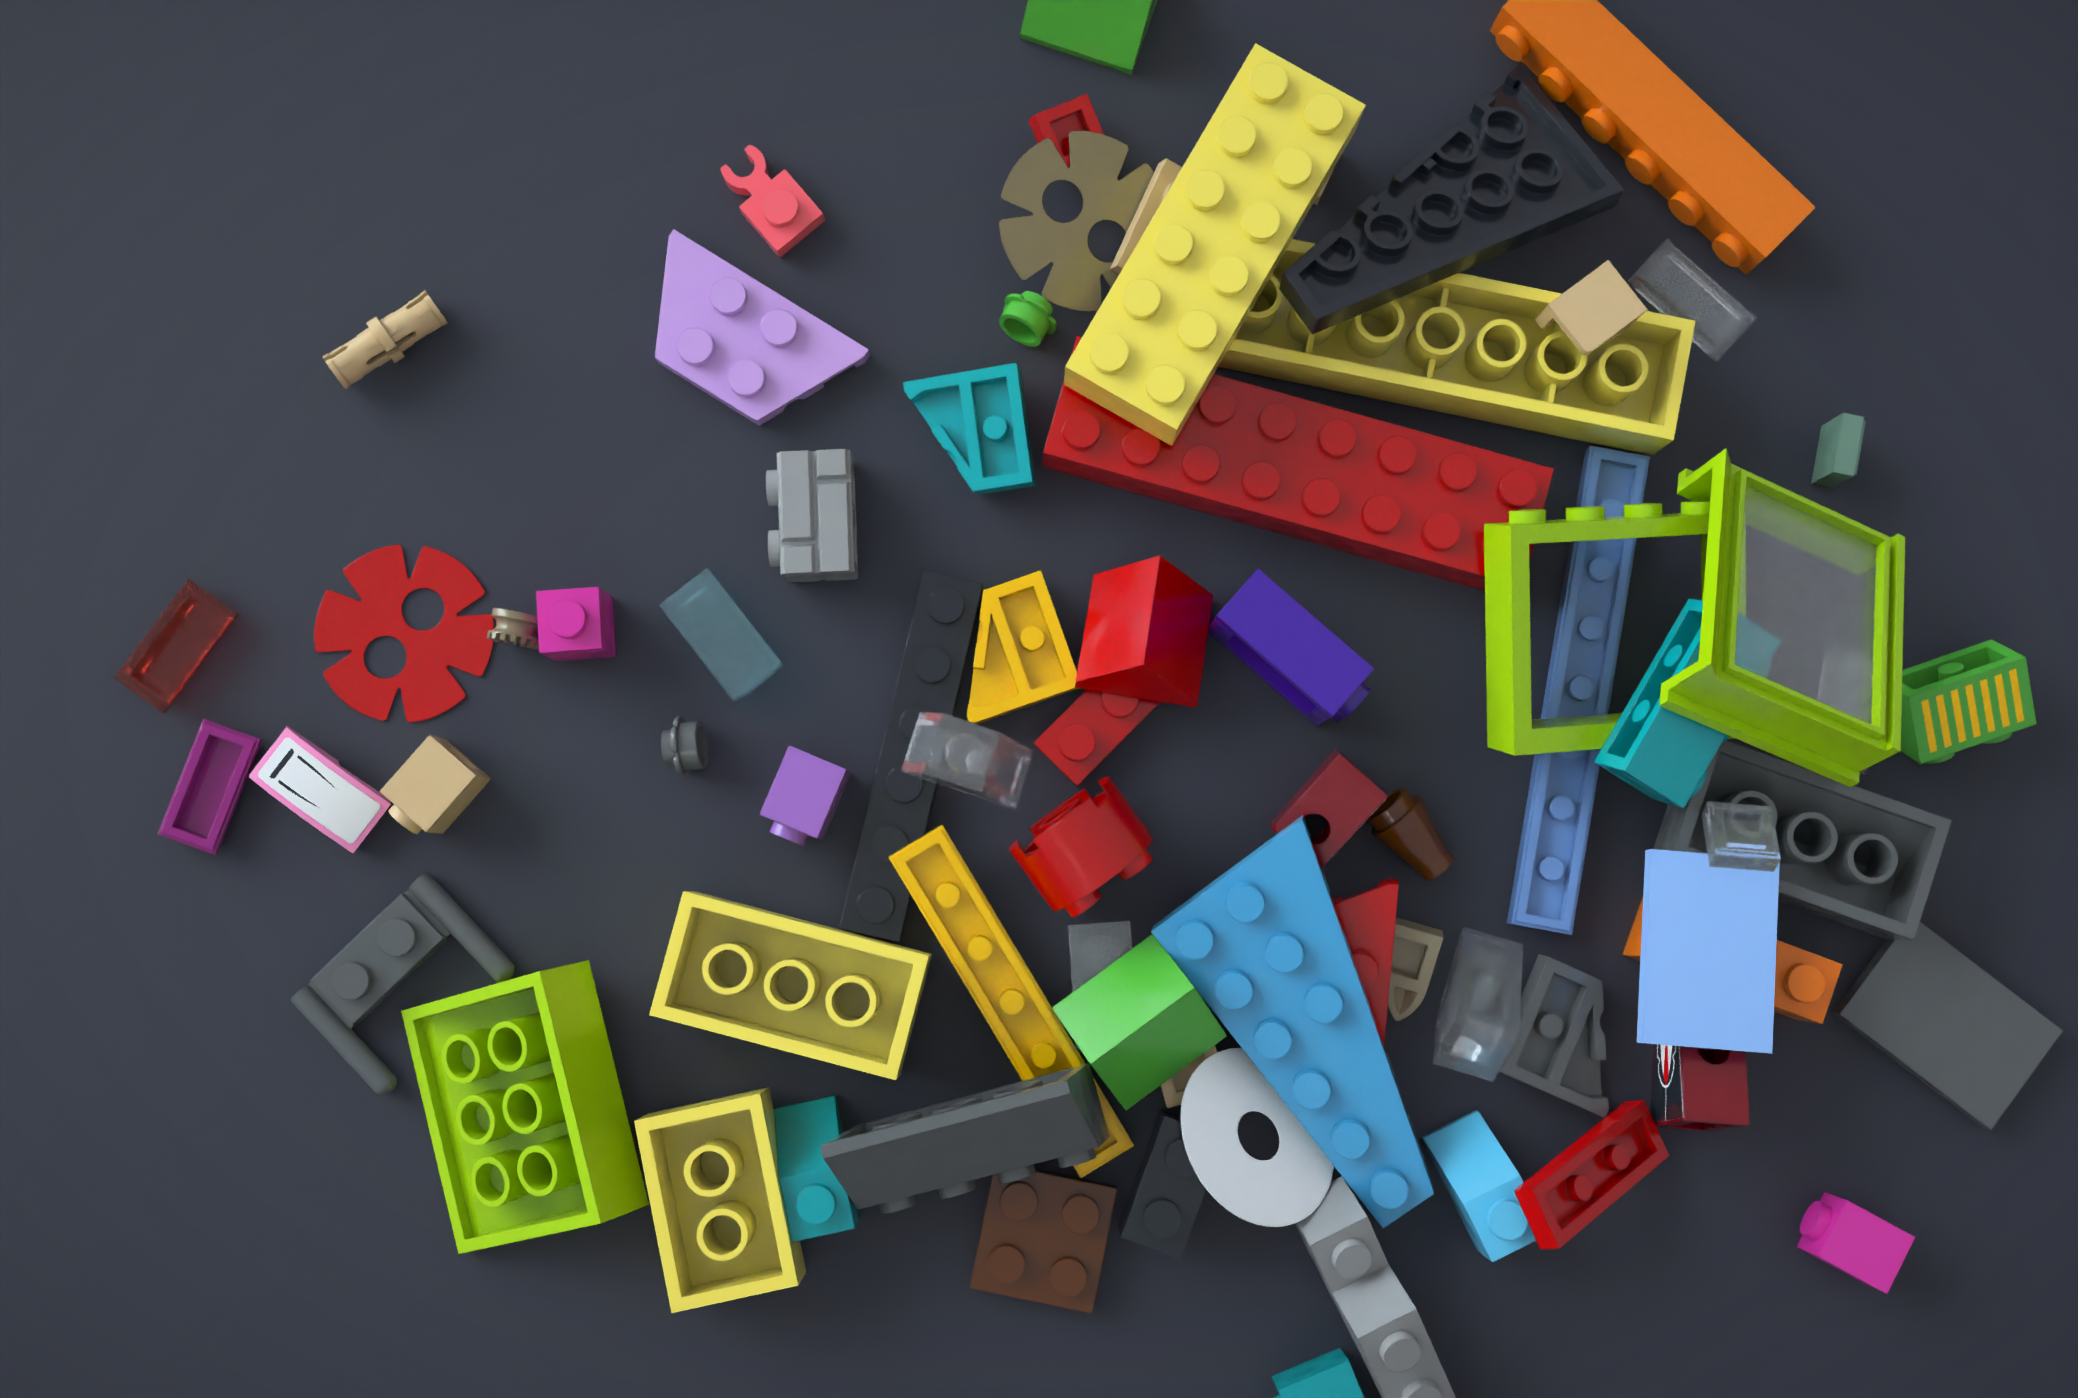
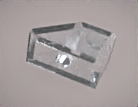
(967, 758)
(1480, 1005)

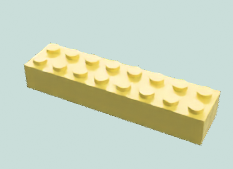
(1479, 355)

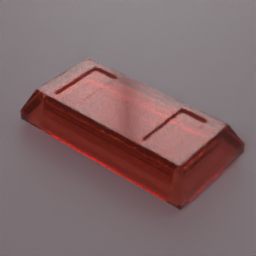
(176, 646)

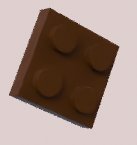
(1044, 1239)

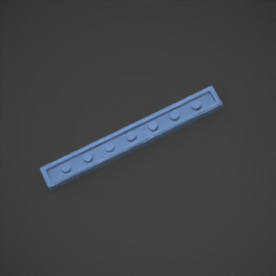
(1577, 685)

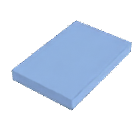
(1707, 954)

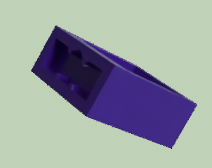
(1291, 651)

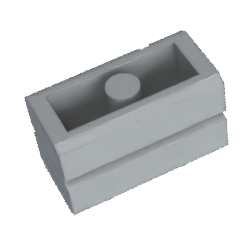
(814, 515)

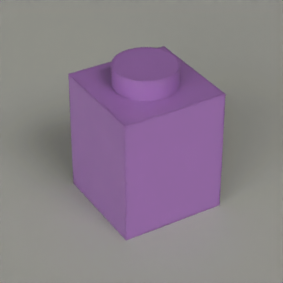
(804, 796)

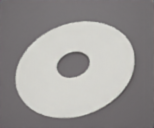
(1255, 1190)

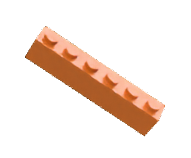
(1654, 125)

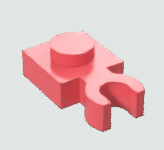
(775, 206)

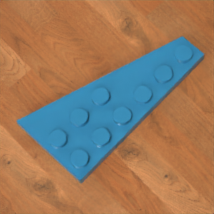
(1287, 989)

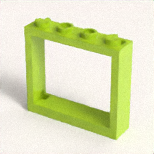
(1508, 615)

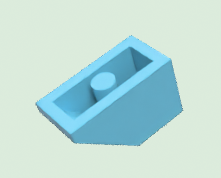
(1480, 1184)

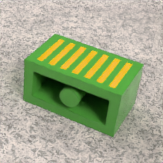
(1964, 701)

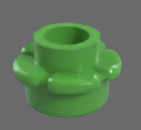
(1027, 318)

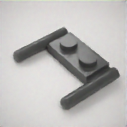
(381, 961)

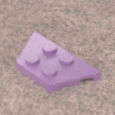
(742, 336)

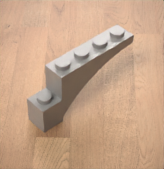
(1372, 1299)

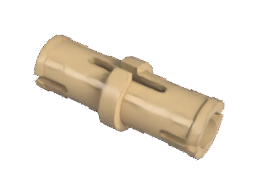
(385, 340)

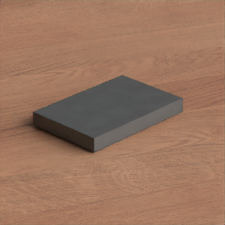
(1948, 1024)

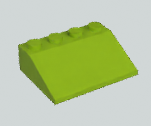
(525, 1108)

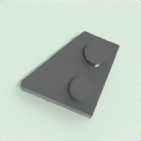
(1561, 1035)

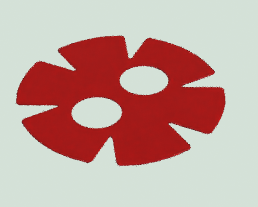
(353, 624)

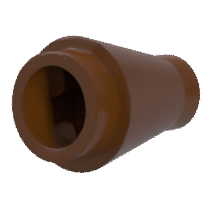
(1410, 832)

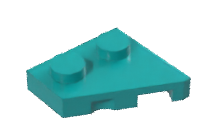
(980, 424)

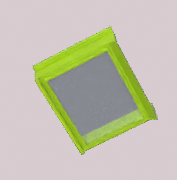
(1794, 627)

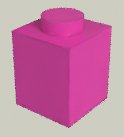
(575, 624)
(1854, 1241)

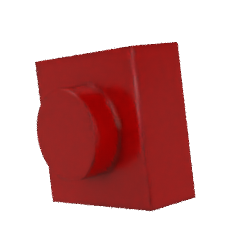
(1061, 120)

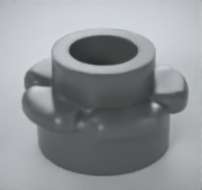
(685, 746)

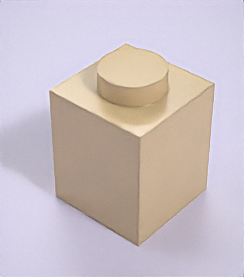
(433, 787)

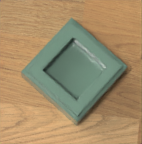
(1838, 450)

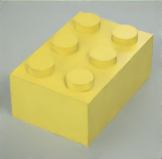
(718, 1200)

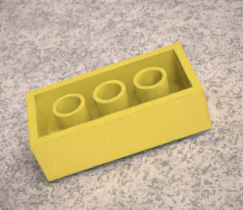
(791, 984)

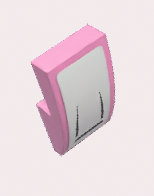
(319, 789)

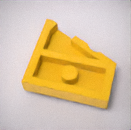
(1018, 650)

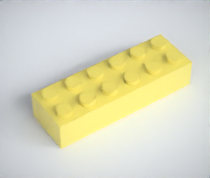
(1213, 244)

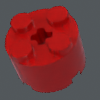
(1083, 848)

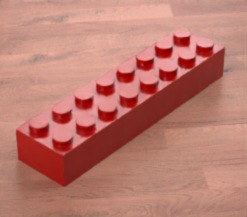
(1308, 475)

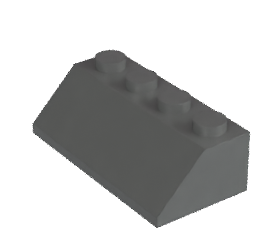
(1839, 845)
(970, 1139)

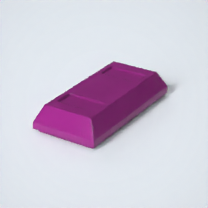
(209, 787)

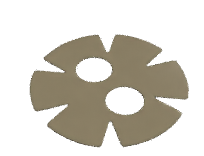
(1038, 240)

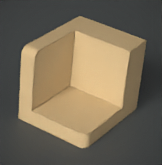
(1594, 309)

